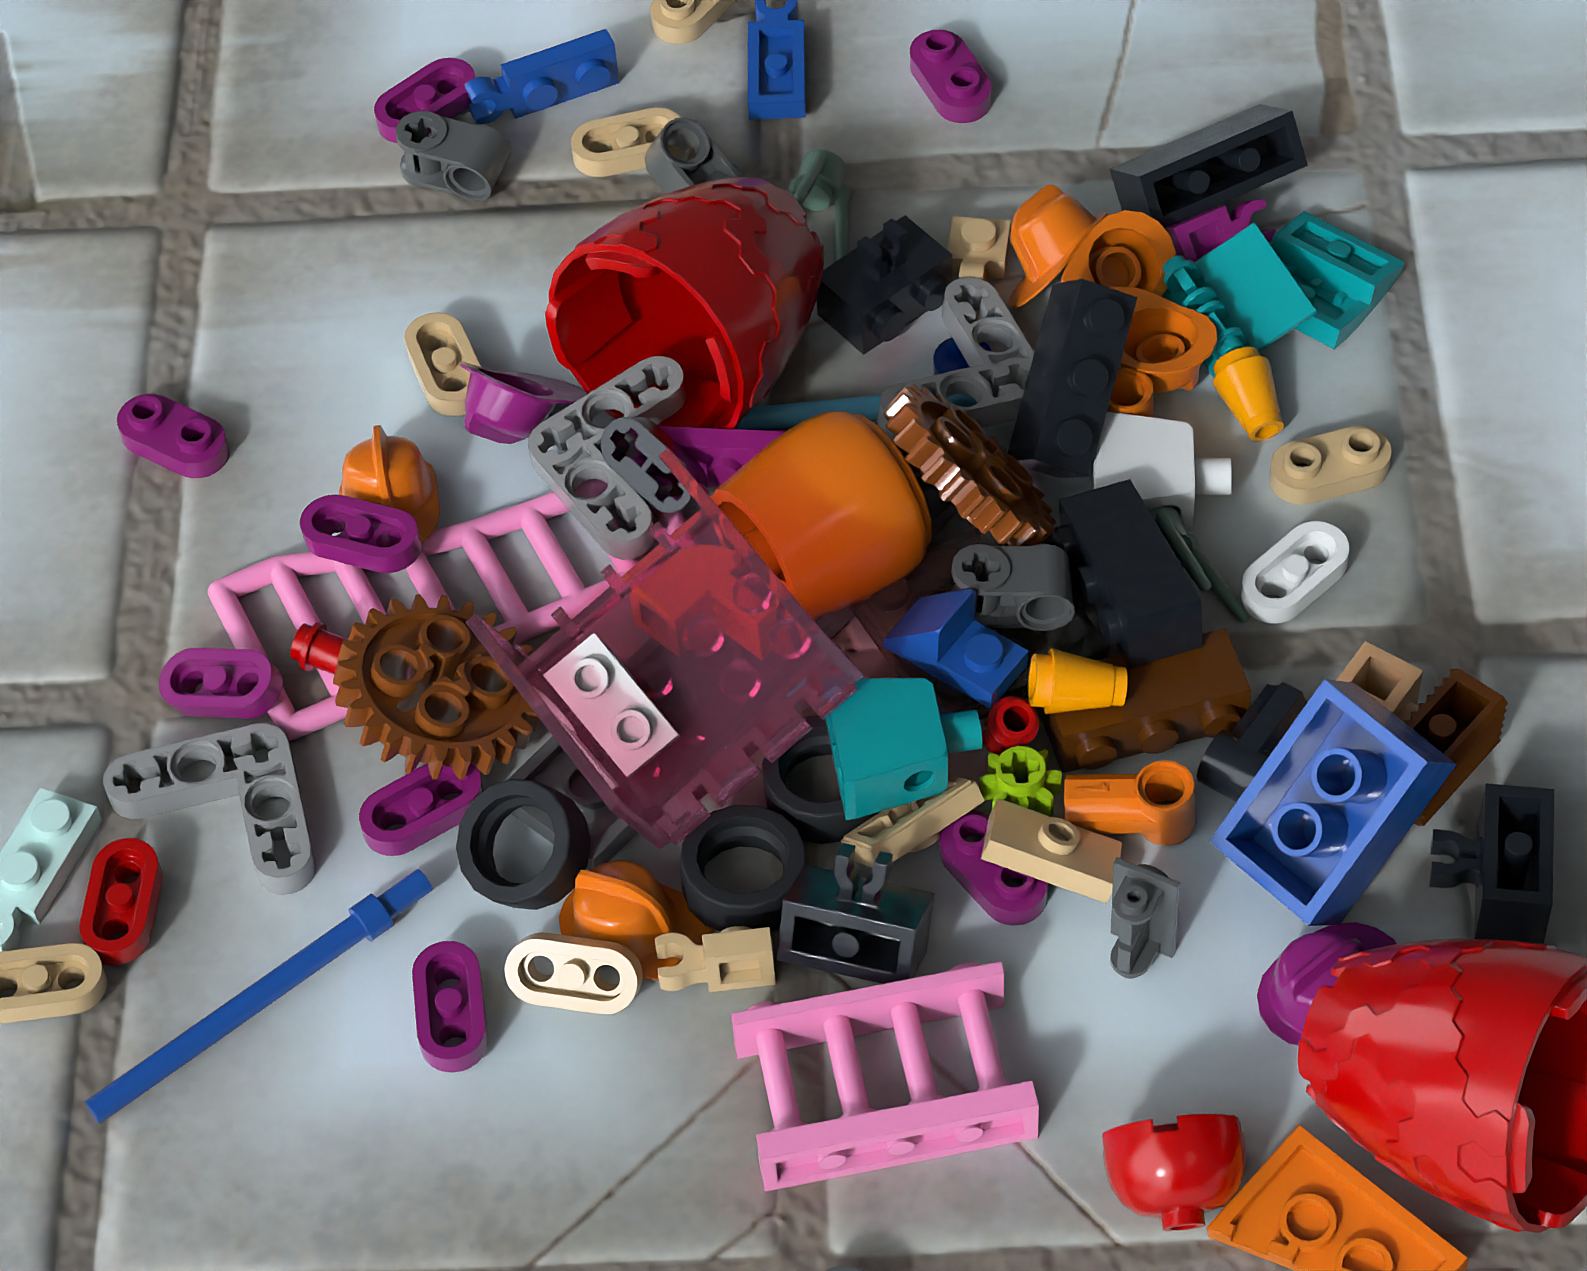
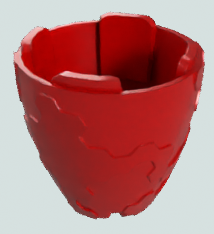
(695, 276)
(1461, 1071)

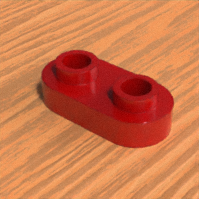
(119, 906)

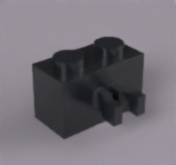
(884, 284)
(1506, 863)
(855, 922)

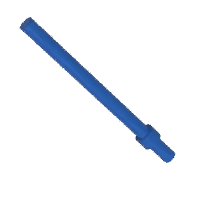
(367, 920)

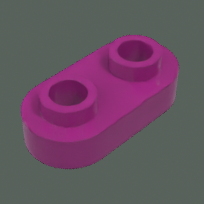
(943, 65)
(433, 88)
(163, 431)
(370, 533)
(227, 683)
(419, 806)
(985, 879)
(449, 1011)

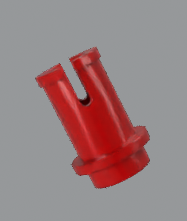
(316, 647)
(1016, 714)

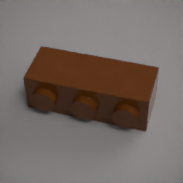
(1164, 706)

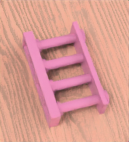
(894, 1136)

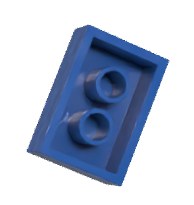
(1331, 803)

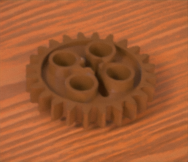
(968, 468)
(431, 689)

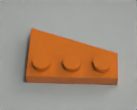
(1324, 1215)

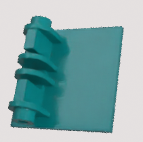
(1241, 291)

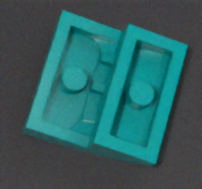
(1337, 275)

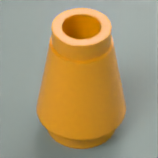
(1249, 391)
(1074, 683)

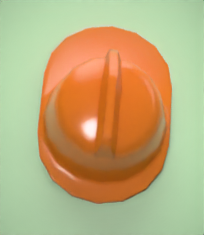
(1045, 237)
(1123, 252)
(1167, 341)
(393, 475)
(629, 907)

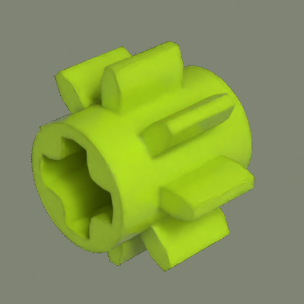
(1022, 778)

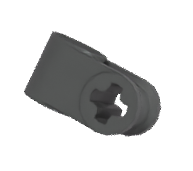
(704, 158)
(456, 159)
(1017, 585)

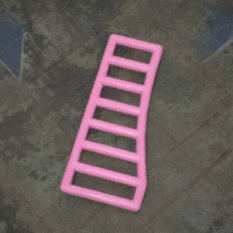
(469, 535)

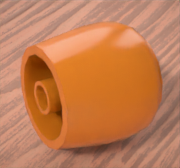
(832, 510)

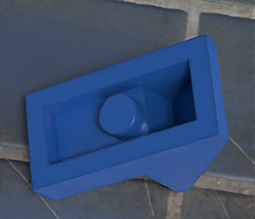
(955, 648)

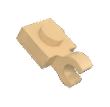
(979, 247)
(726, 960)

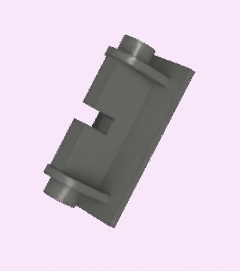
(1142, 917)

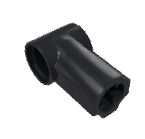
(1238, 755)

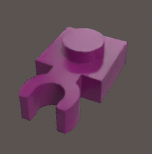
(1213, 227)

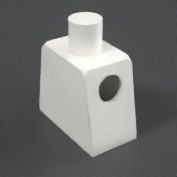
(1159, 462)

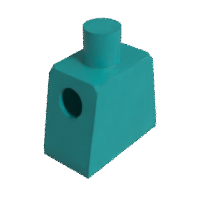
(895, 744)

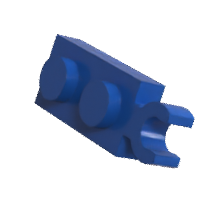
(776, 63)
(546, 78)

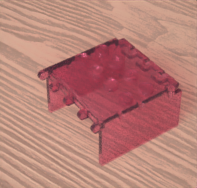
(715, 651)

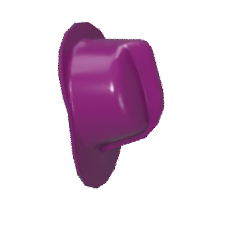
(511, 404)
(1303, 968)

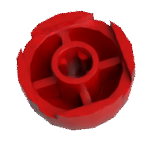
(1176, 1167)

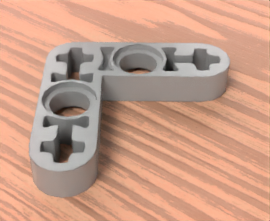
(992, 377)
(585, 459)
(250, 781)

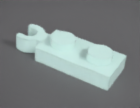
(41, 859)

